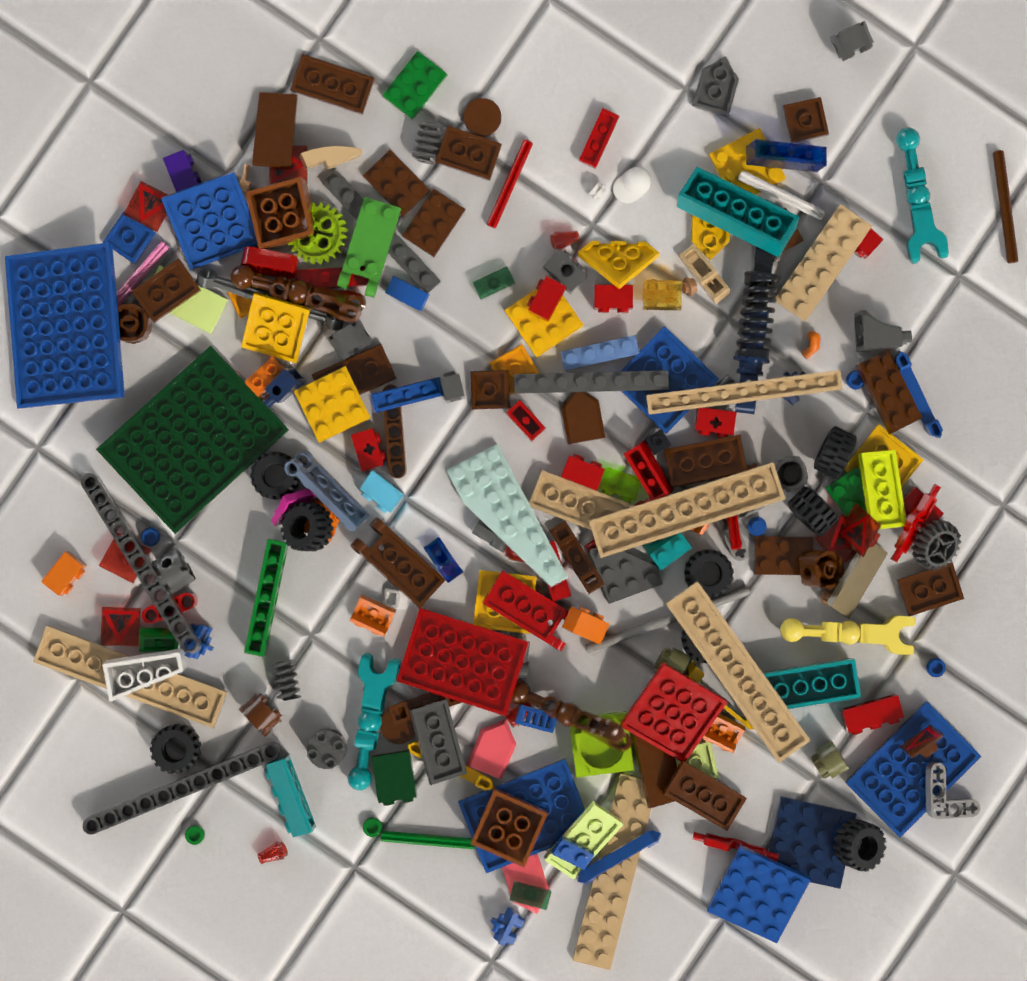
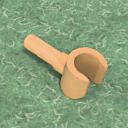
(244, 184)

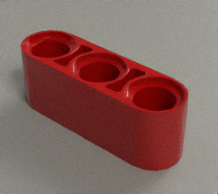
(270, 262)
(179, 599)

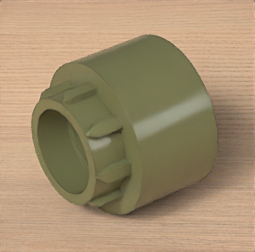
(674, 658)
(829, 761)

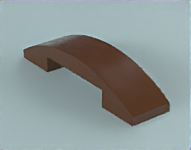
(577, 557)
(400, 712)

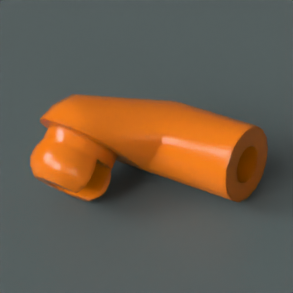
(814, 344)

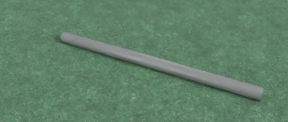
(660, 622)

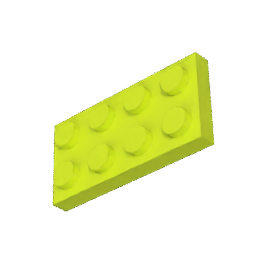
(882, 488)

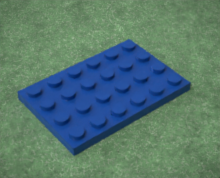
(896, 783)
(546, 787)

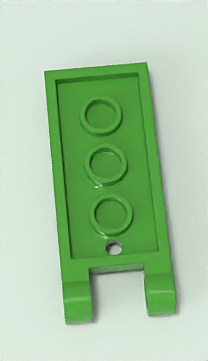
(370, 244)

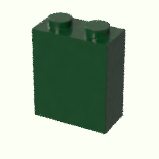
(394, 777)

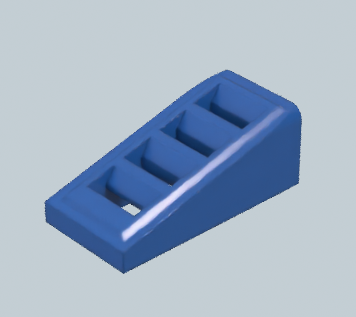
(546, 724)

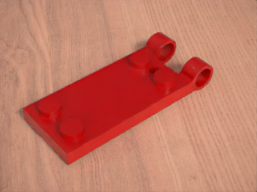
(526, 608)

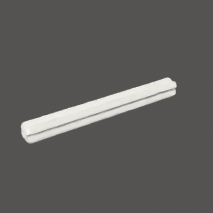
(781, 195)

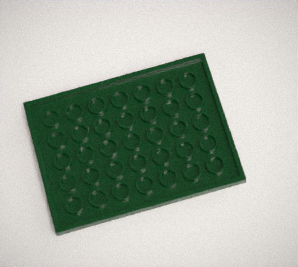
(192, 439)

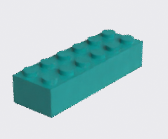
(737, 211)
(816, 683)

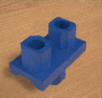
(203, 633)
(504, 925)

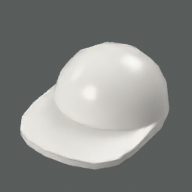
(632, 185)

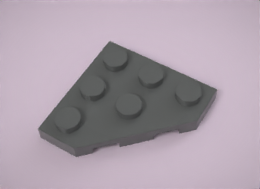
(625, 574)

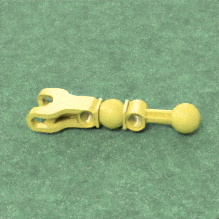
(852, 632)

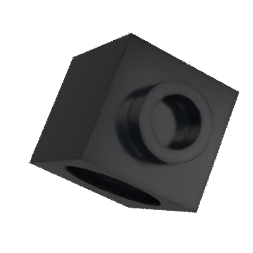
(657, 442)

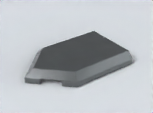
(716, 88)

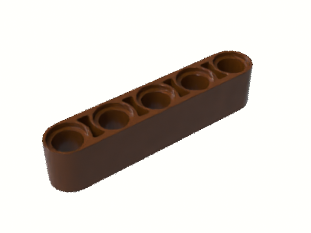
(395, 441)

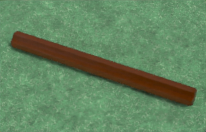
(1005, 206)

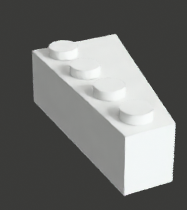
(139, 671)

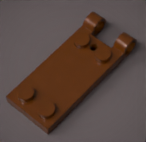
(400, 564)

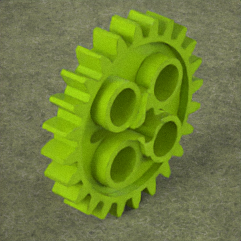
(314, 250)

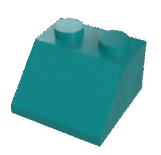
(667, 550)

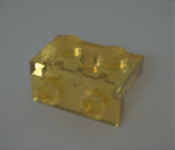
(662, 295)

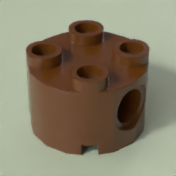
(133, 323)
(821, 569)
(260, 714)

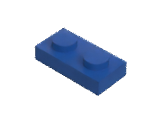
(572, 852)

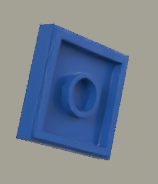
(129, 238)

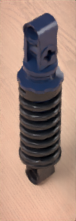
(752, 351)

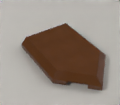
(582, 418)

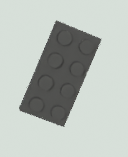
(438, 741)

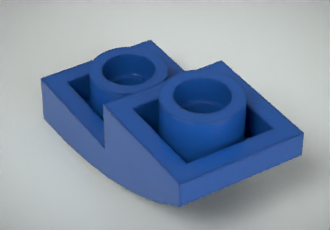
(407, 293)

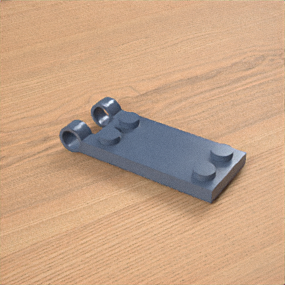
(328, 491)

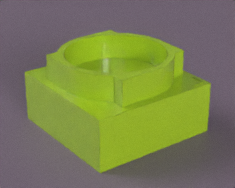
(596, 757)

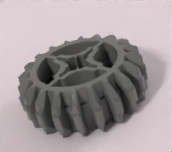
(936, 544)

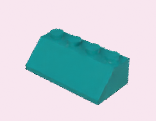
(291, 796)

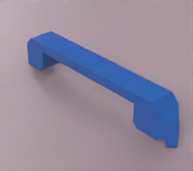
(930, 423)
(591, 872)

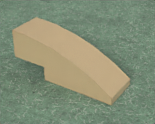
(329, 156)
(705, 274)

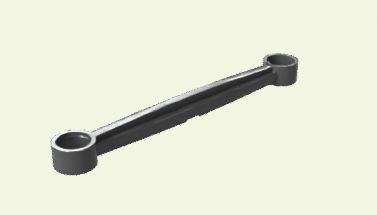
(208, 279)

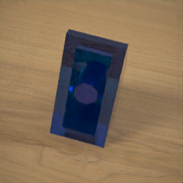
(443, 560)

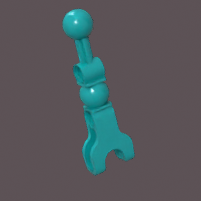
(918, 197)
(370, 719)

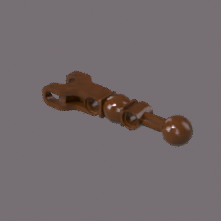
(298, 292)
(570, 715)

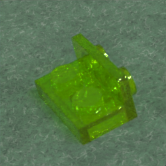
(620, 483)

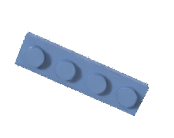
(600, 352)

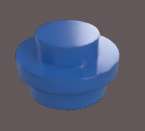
(854, 380)
(756, 526)
(150, 536)
(935, 667)

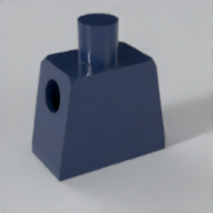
(288, 381)

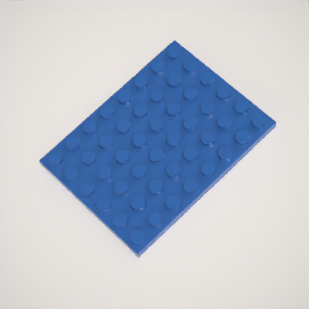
(64, 326)

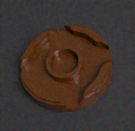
(482, 117)
(398, 733)

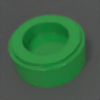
(372, 827)
(195, 834)

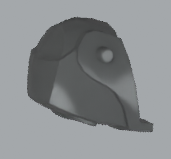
(791, 473)

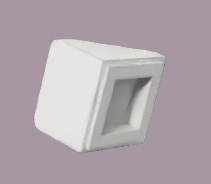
(395, 599)

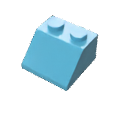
(382, 492)

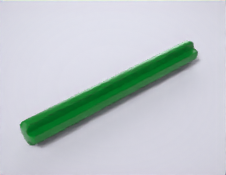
(425, 839)

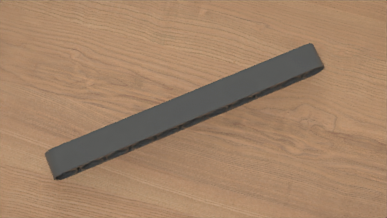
(133, 557)
(173, 792)

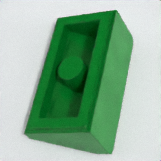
(156, 640)

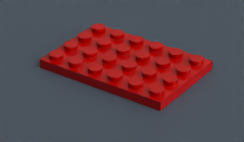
(463, 662)

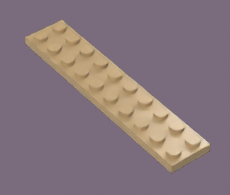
(687, 510)
(86, 659)
(738, 672)
(612, 888)

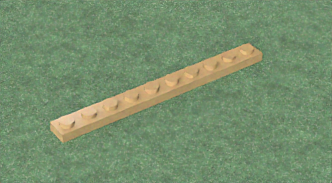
(744, 392)

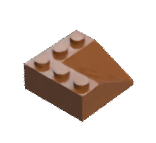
(281, 213)
(509, 827)

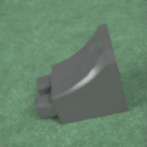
(876, 335)

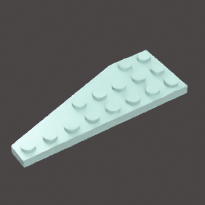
(498, 501)

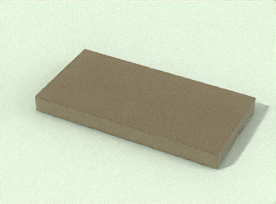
(856, 580)

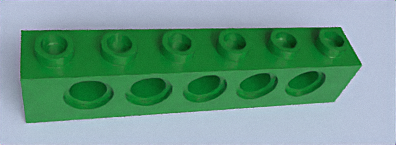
(266, 598)

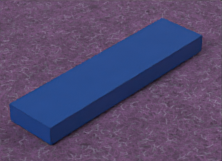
(406, 395)

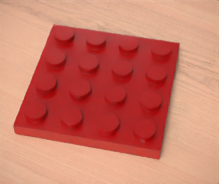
(673, 712)

